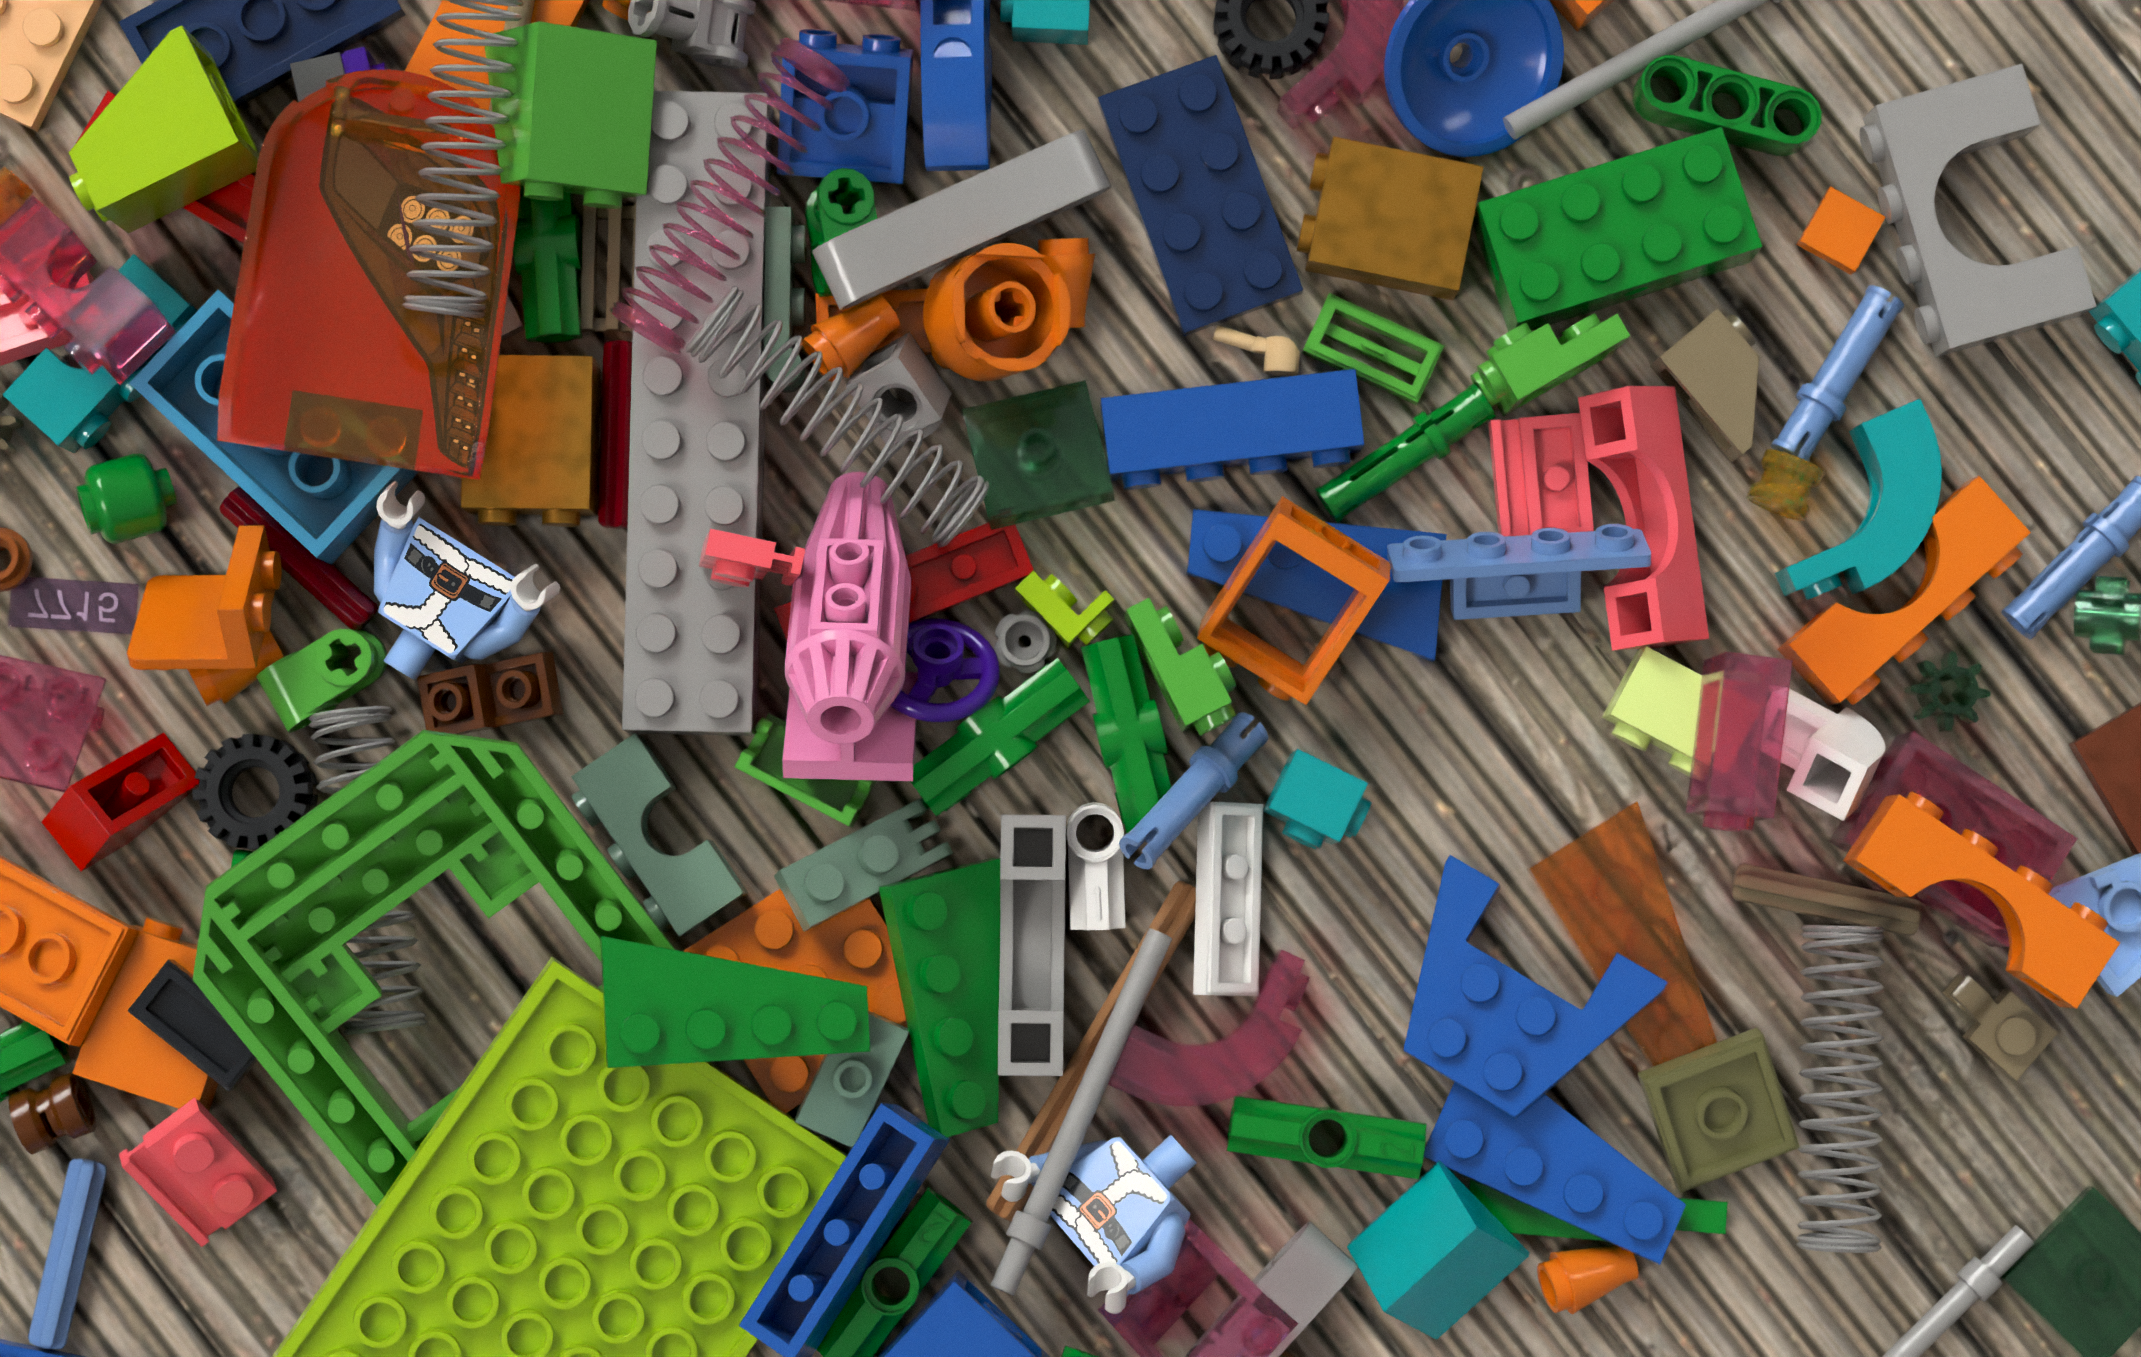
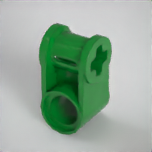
(829, 220)

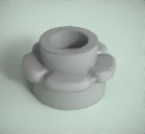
(1026, 624)

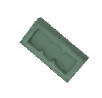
(851, 1083)

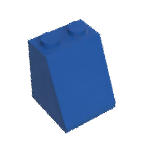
(961, 1324)

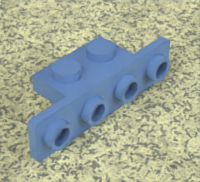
(1517, 573)

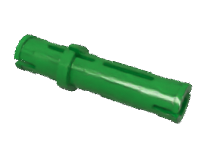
(1425, 439)

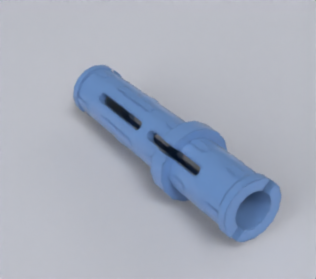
(1824, 397)
(2094, 546)
(1211, 772)

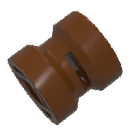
(52, 1113)

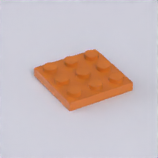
(844, 948)

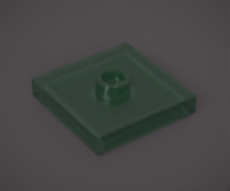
(1039, 454)
(2084, 1276)

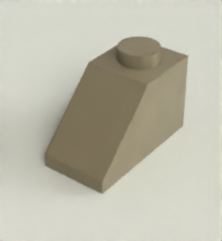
(1716, 379)

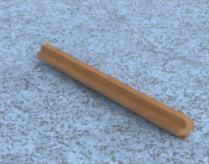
(1173, 920)

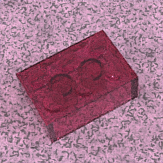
(1968, 803)

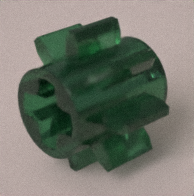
(2108, 615)
(1964, 695)

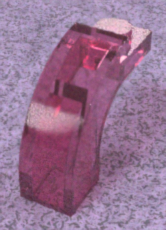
(1352, 66)
(1217, 1070)

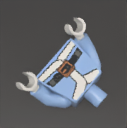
(445, 591)
(1114, 1210)

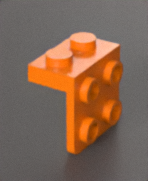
(209, 617)

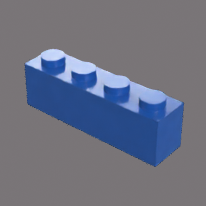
(1232, 426)
(844, 1232)

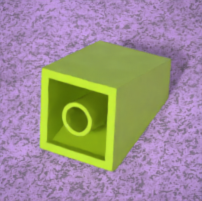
(163, 139)

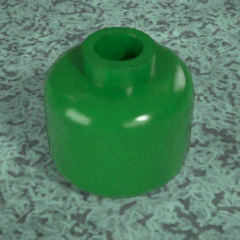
(125, 498)

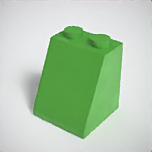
(575, 112)

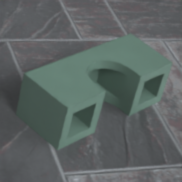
(621, 793)

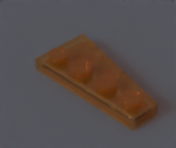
(1615, 902)

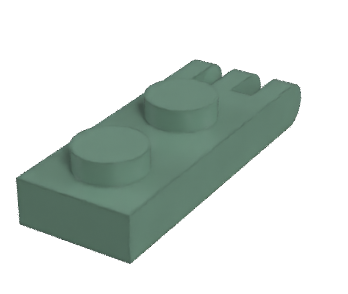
(859, 864)

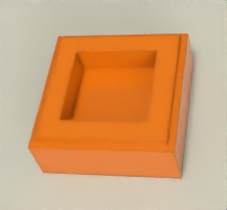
(1840, 230)

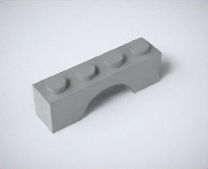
(1031, 945)

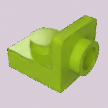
(1054, 605)

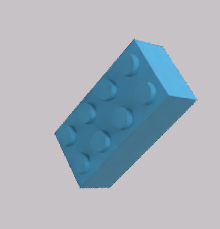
(311, 496)

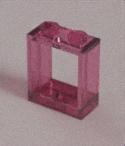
(1738, 740)
(1248, 1330)

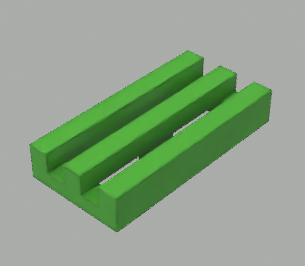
(1364, 372)

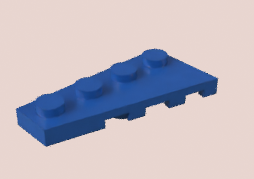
(1401, 616)
(1556, 1168)

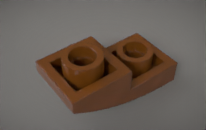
(491, 694)

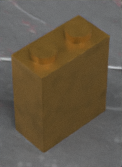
(1390, 218)
(539, 443)

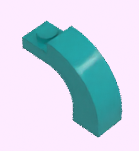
(1903, 497)

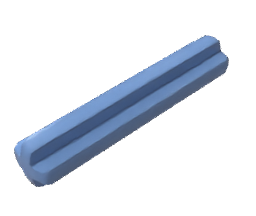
(67, 1253)

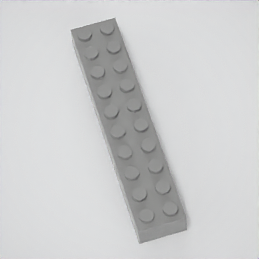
(695, 439)

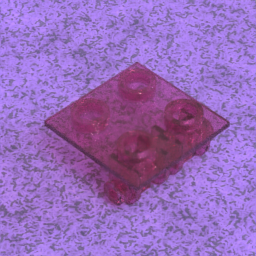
(45, 721)

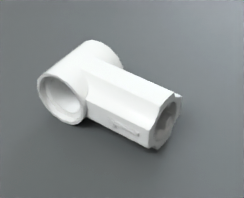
(1096, 875)

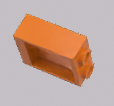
(1325, 548)

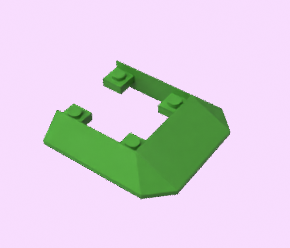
(282, 917)

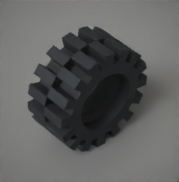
(1270, 56)
(227, 764)

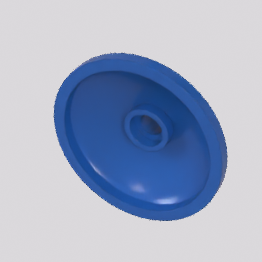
(1506, 62)

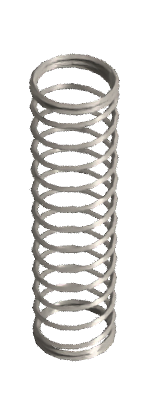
(449, 304)
(708, 338)
(333, 721)
(1840, 1238)

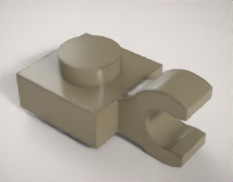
(2003, 1028)

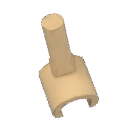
(1280, 352)

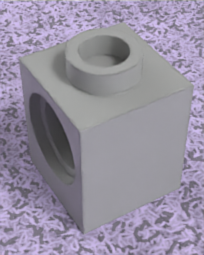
(905, 367)

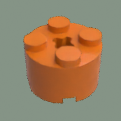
(964, 305)

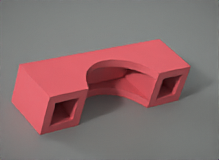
(1639, 448)

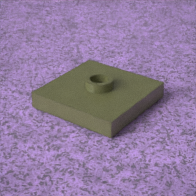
(1718, 1110)

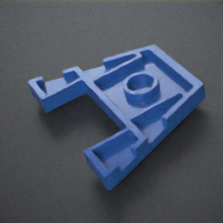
(1493, 1024)

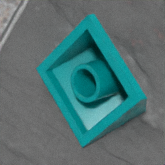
(1435, 1253)

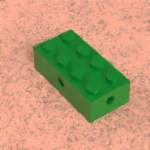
(1616, 231)

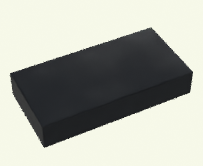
(192, 1025)

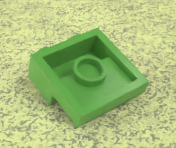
(1535, 362)
(1191, 682)

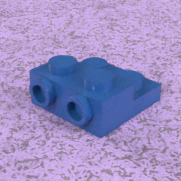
(868, 119)

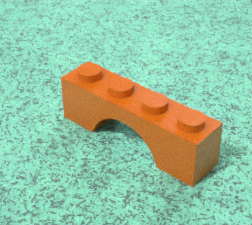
(1966, 539)
(2050, 945)

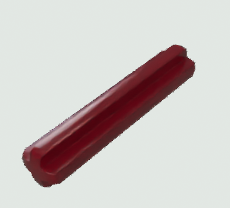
(615, 435)
(316, 576)

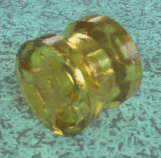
(1785, 485)

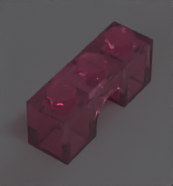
(106, 321)

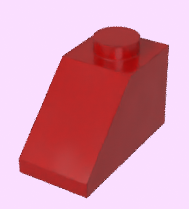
(120, 801)

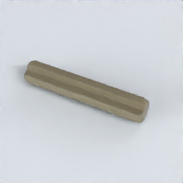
(1826, 899)

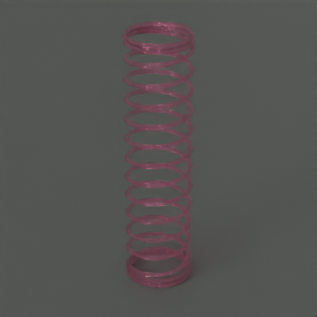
(639, 319)

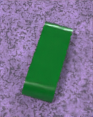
(1755, 95)

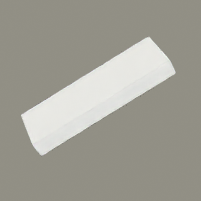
(1228, 899)

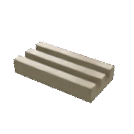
(591, 215)

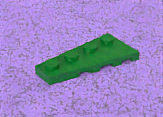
(948, 978)
(708, 1009)

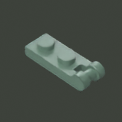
(783, 248)

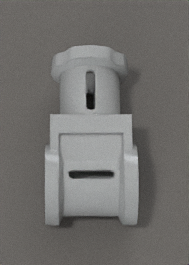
(703, 29)

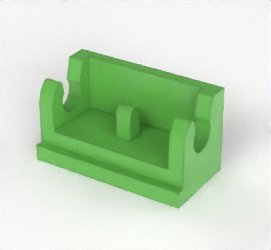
(834, 797)

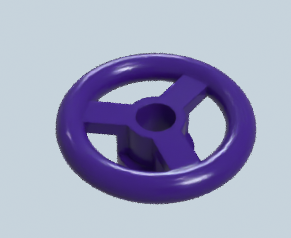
(938, 654)

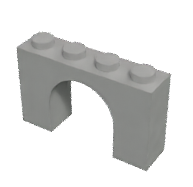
(1959, 297)

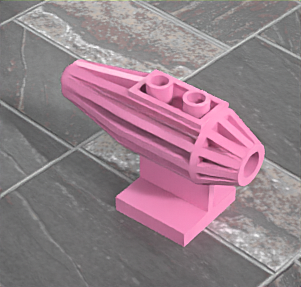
(850, 643)

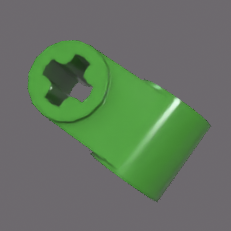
(315, 679)

